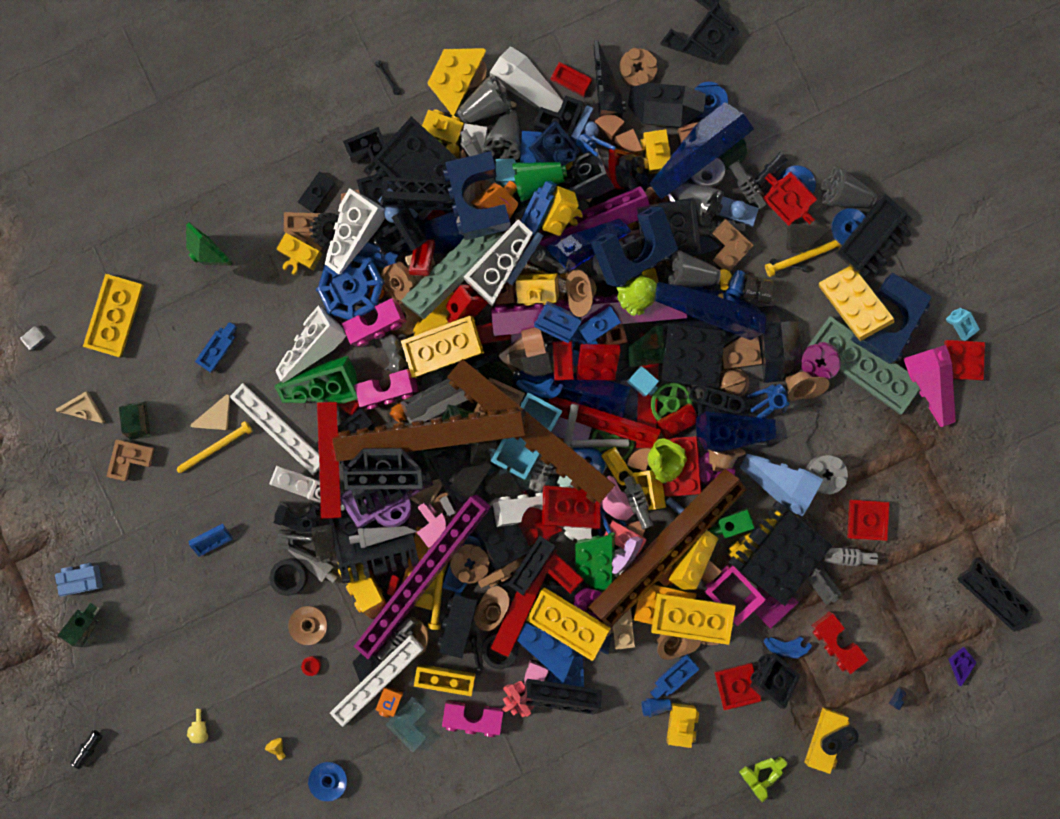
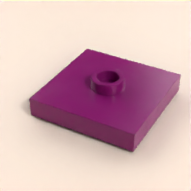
(770, 610)

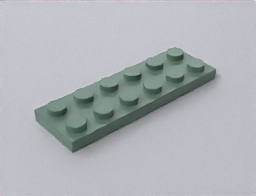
(448, 274)
(883, 380)

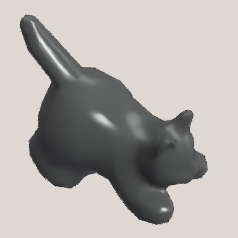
(394, 350)

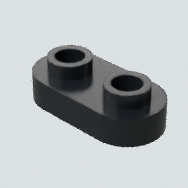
(839, 738)

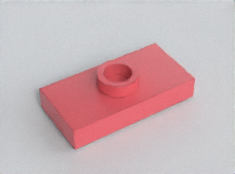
(623, 534)

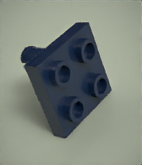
(554, 146)

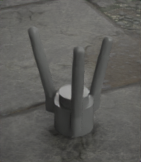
(289, 537)

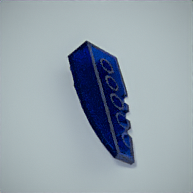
(703, 145)
(714, 308)
(591, 393)

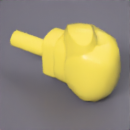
(197, 732)

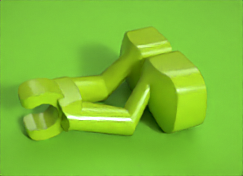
(752, 777)

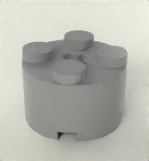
(837, 473)

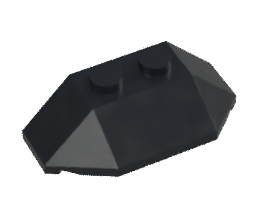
(666, 104)
(779, 344)
(383, 470)

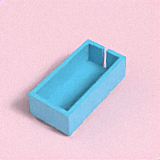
(513, 452)

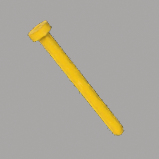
(771, 269)
(245, 428)
(434, 624)

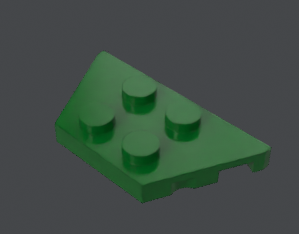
(595, 560)

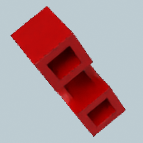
(827, 630)

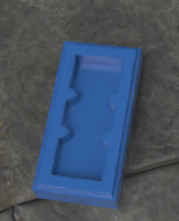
(599, 324)
(210, 540)

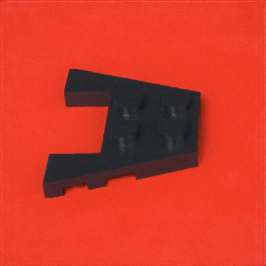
(709, 38)

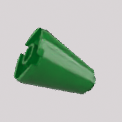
(535, 174)

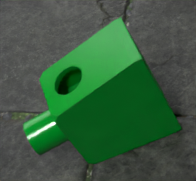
(741, 519)

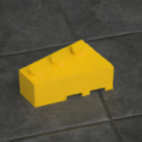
(366, 592)

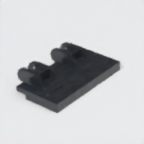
(874, 235)

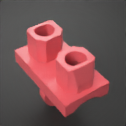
(513, 692)

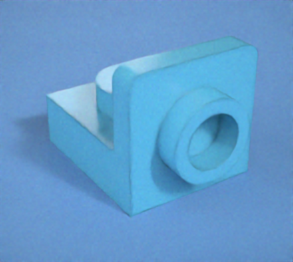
(963, 323)

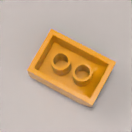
(645, 606)

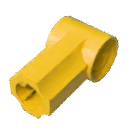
(616, 464)

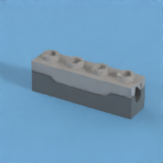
(432, 402)

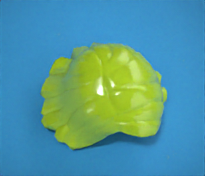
(637, 294)
(666, 460)

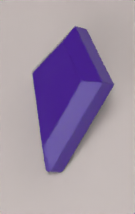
(961, 664)

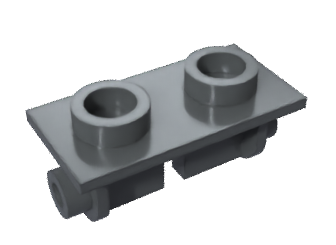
(631, 246)
(547, 261)
(823, 585)

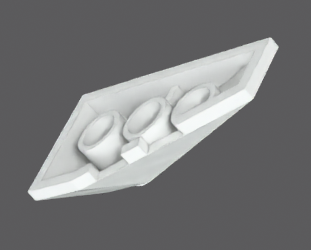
(523, 79)
(355, 226)
(317, 340)

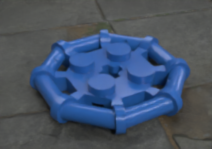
(357, 294)

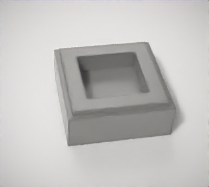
(447, 505)

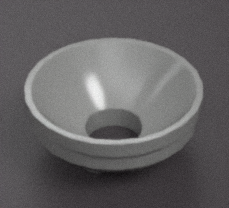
(716, 169)

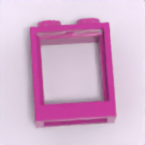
(726, 572)

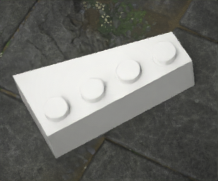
(495, 267)

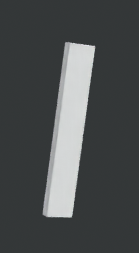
(277, 428)
(376, 680)

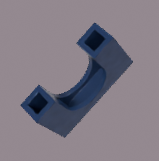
(473, 221)
(657, 247)
(912, 304)

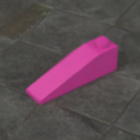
(935, 378)

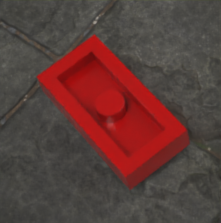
(677, 421)

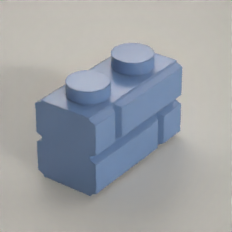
(78, 580)

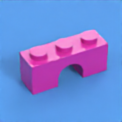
(389, 318)
(371, 394)
(488, 723)

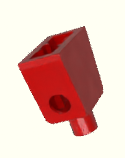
(464, 303)

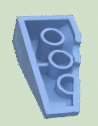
(787, 486)

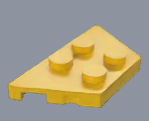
(454, 75)

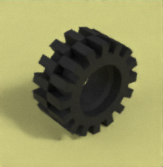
(318, 224)

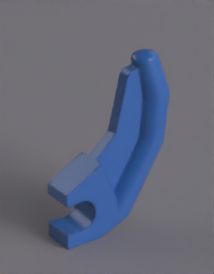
(542, 390)
(788, 649)

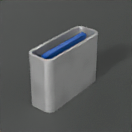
(33, 337)

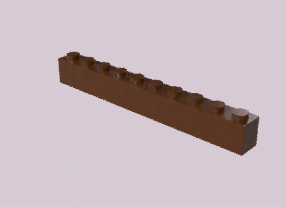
(434, 434)
(538, 438)
(668, 548)

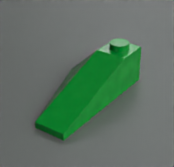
(203, 248)
(325, 383)

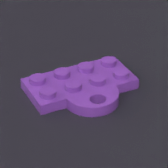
(382, 513)

